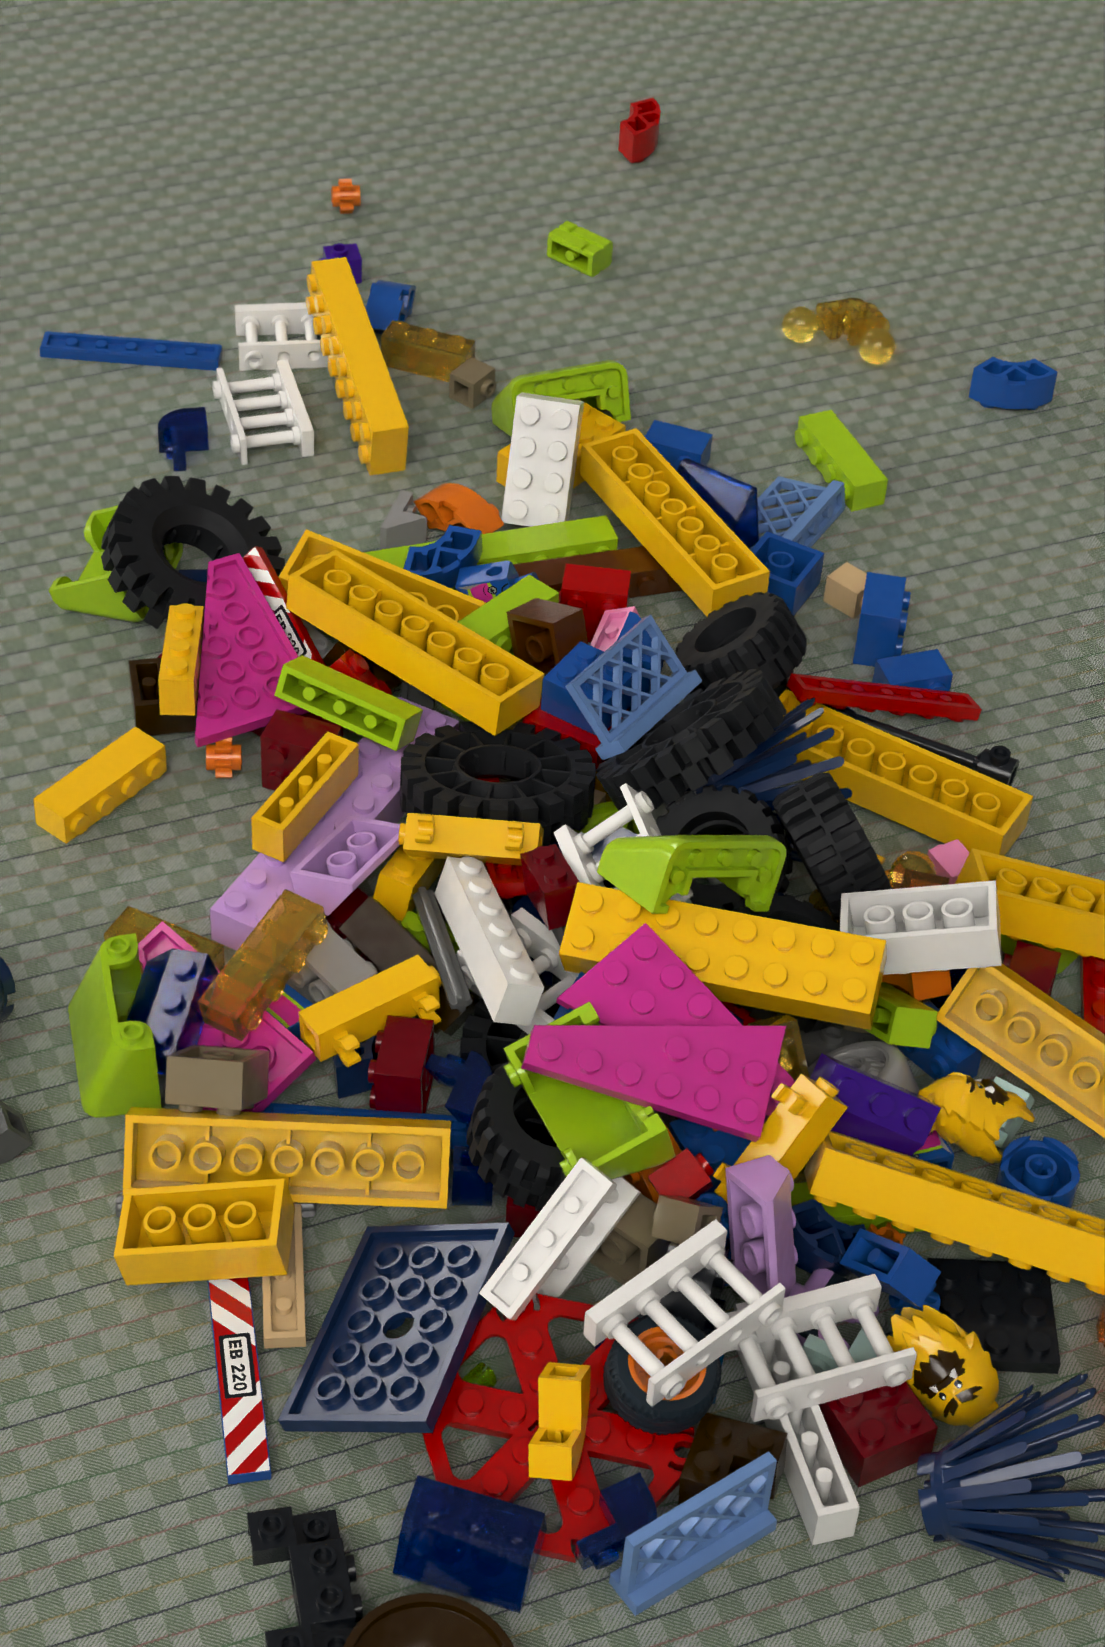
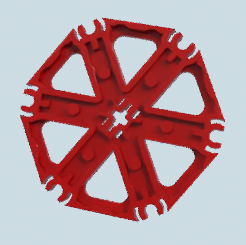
(514, 1414)

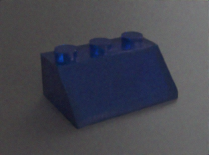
(728, 497)
(170, 998)
(469, 1544)

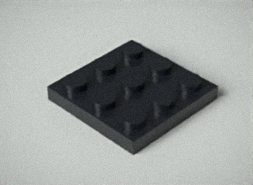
(1005, 1308)

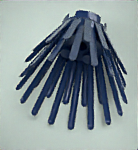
(774, 767)
(981, 1485)

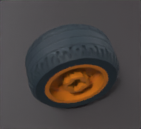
(628, 1382)

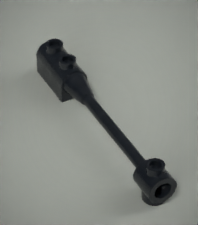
(992, 763)

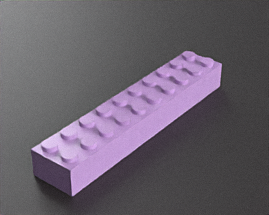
(371, 795)

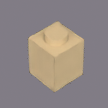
(845, 589)

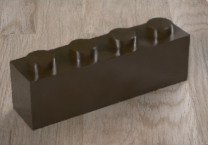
(388, 943)

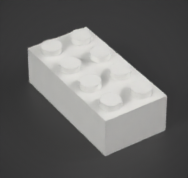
(542, 460)
(929, 925)

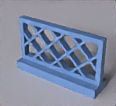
(818, 512)
(643, 713)
(696, 1535)

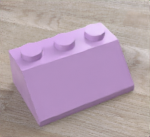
(344, 860)
(762, 1222)

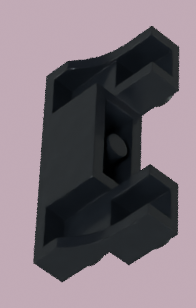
(317, 1573)

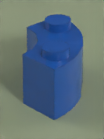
(389, 302)
(1012, 384)
(444, 558)

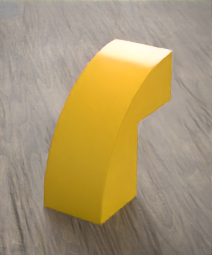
(562, 1421)

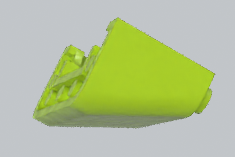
(596, 383)
(92, 591)
(661, 866)
(112, 1054)
(589, 1124)

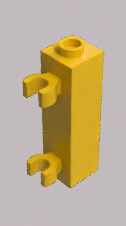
(463, 836)
(361, 1010)
(794, 1127)

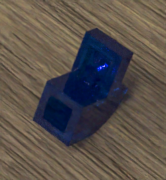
(182, 432)
(465, 1079)
(467, 1185)
(627, 1508)

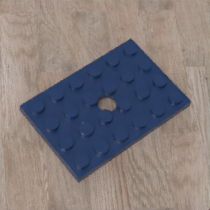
(397, 1385)

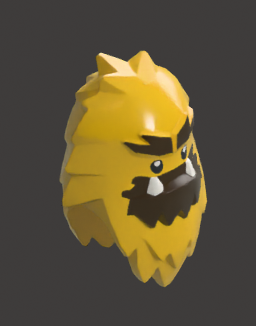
(973, 1113)
(950, 1367)

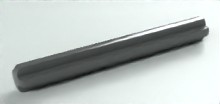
(442, 949)

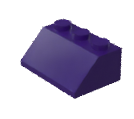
(878, 1109)

